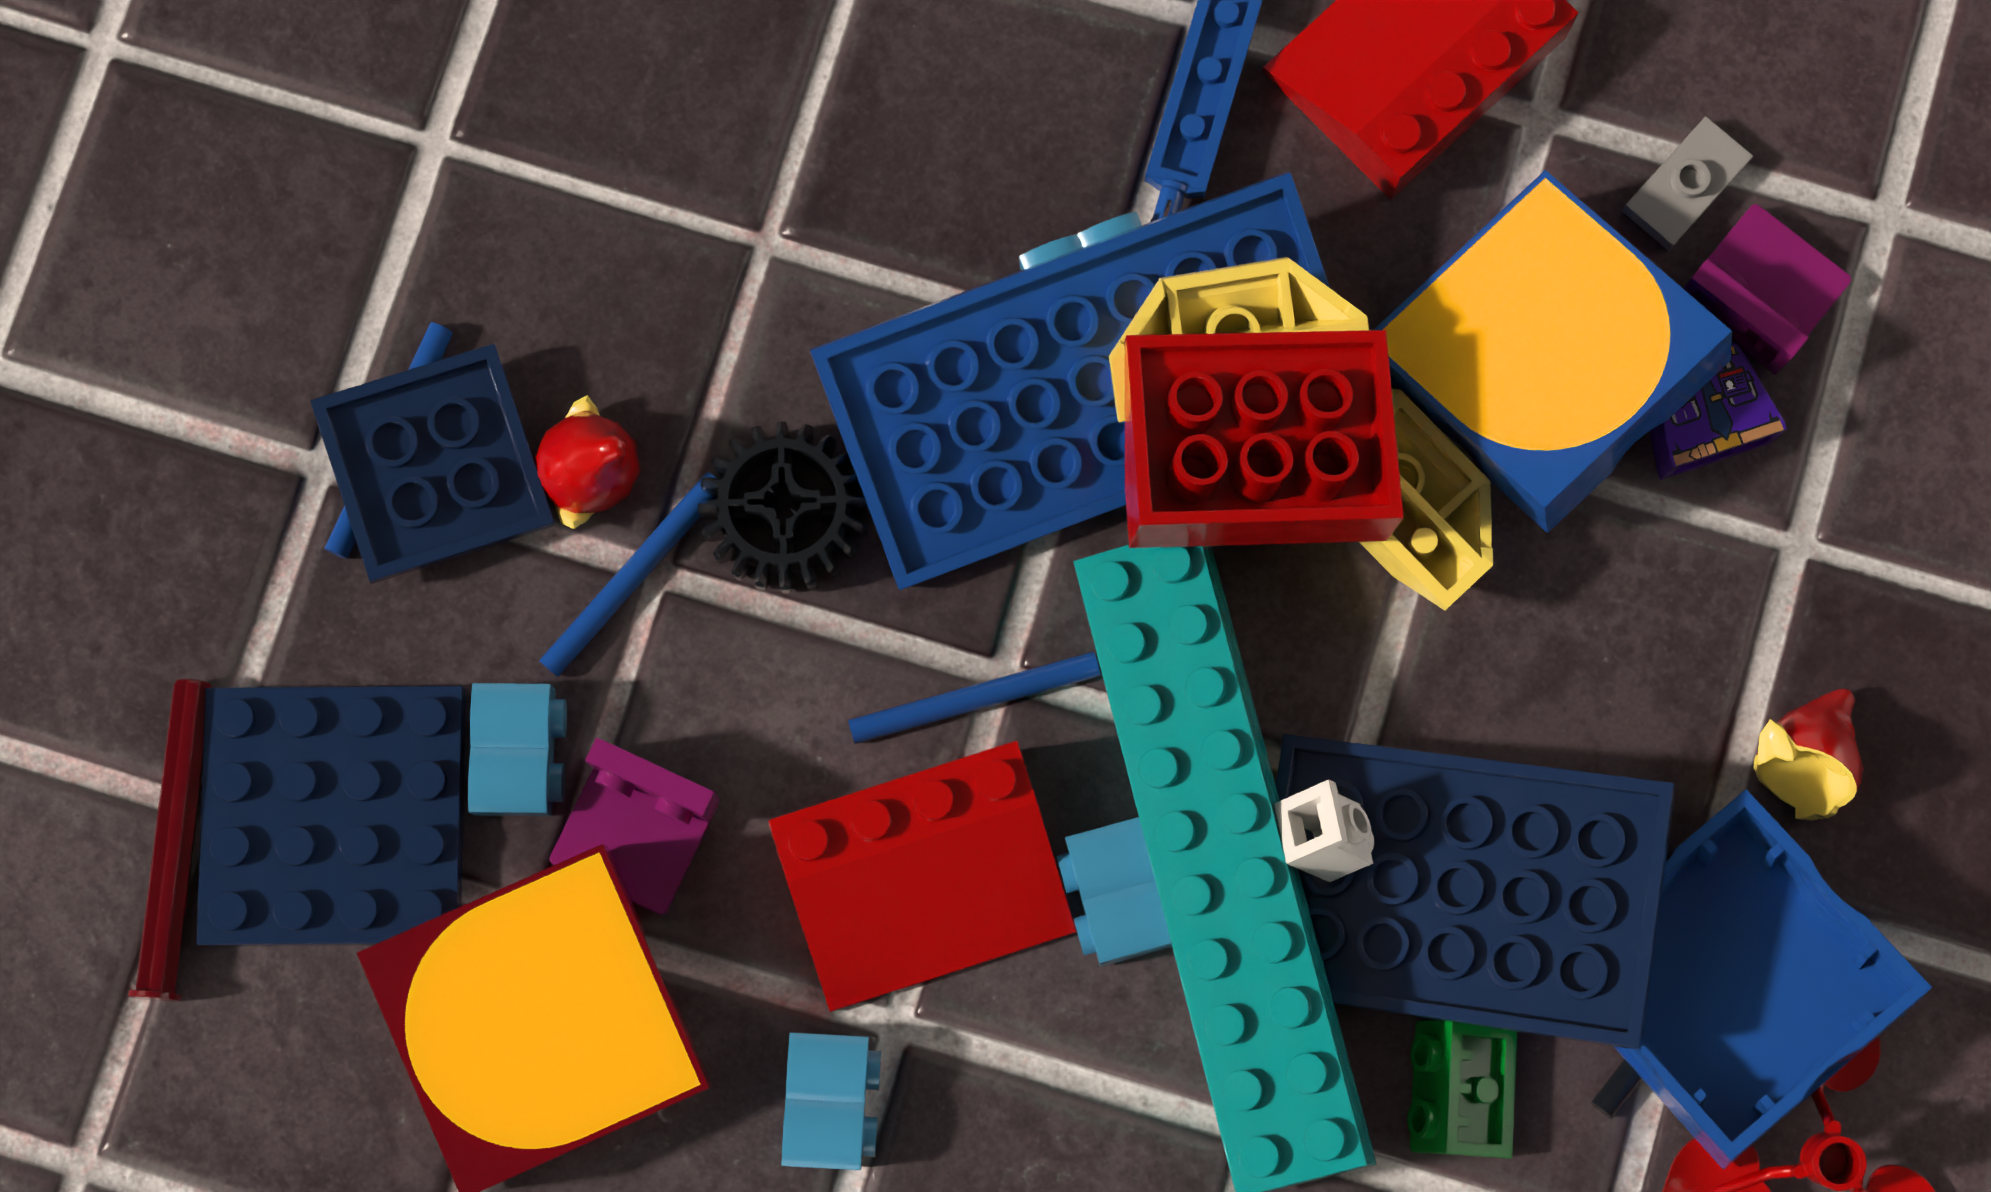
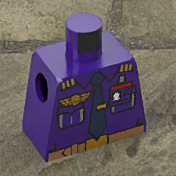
(1718, 422)

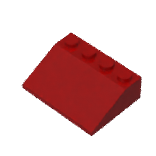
(1412, 75)
(1260, 439)
(922, 876)

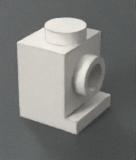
(1339, 830)

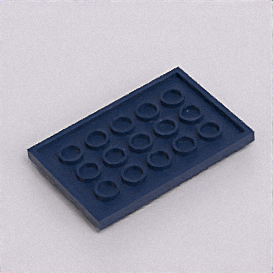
(1490, 890)

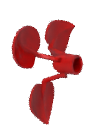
(1824, 1157)

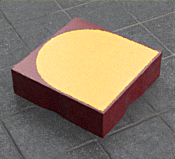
(533, 1020)

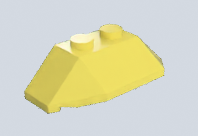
(1236, 299)
(1446, 512)

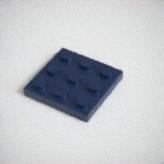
(432, 463)

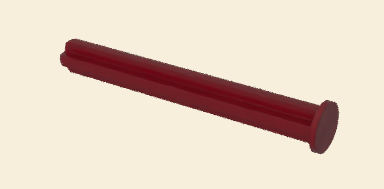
(173, 845)

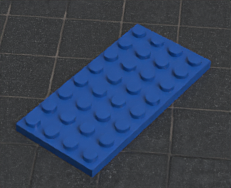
(1000, 401)

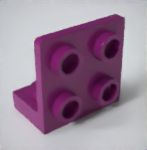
(1767, 287)
(645, 819)

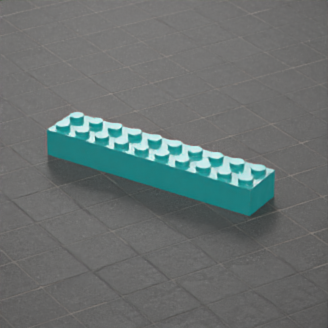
(1222, 869)

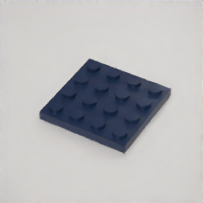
(329, 813)

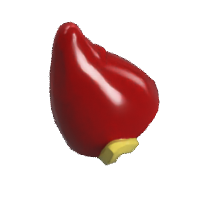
(586, 463)
(1812, 756)

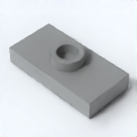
(1687, 183)

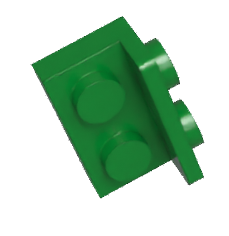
(1462, 1090)

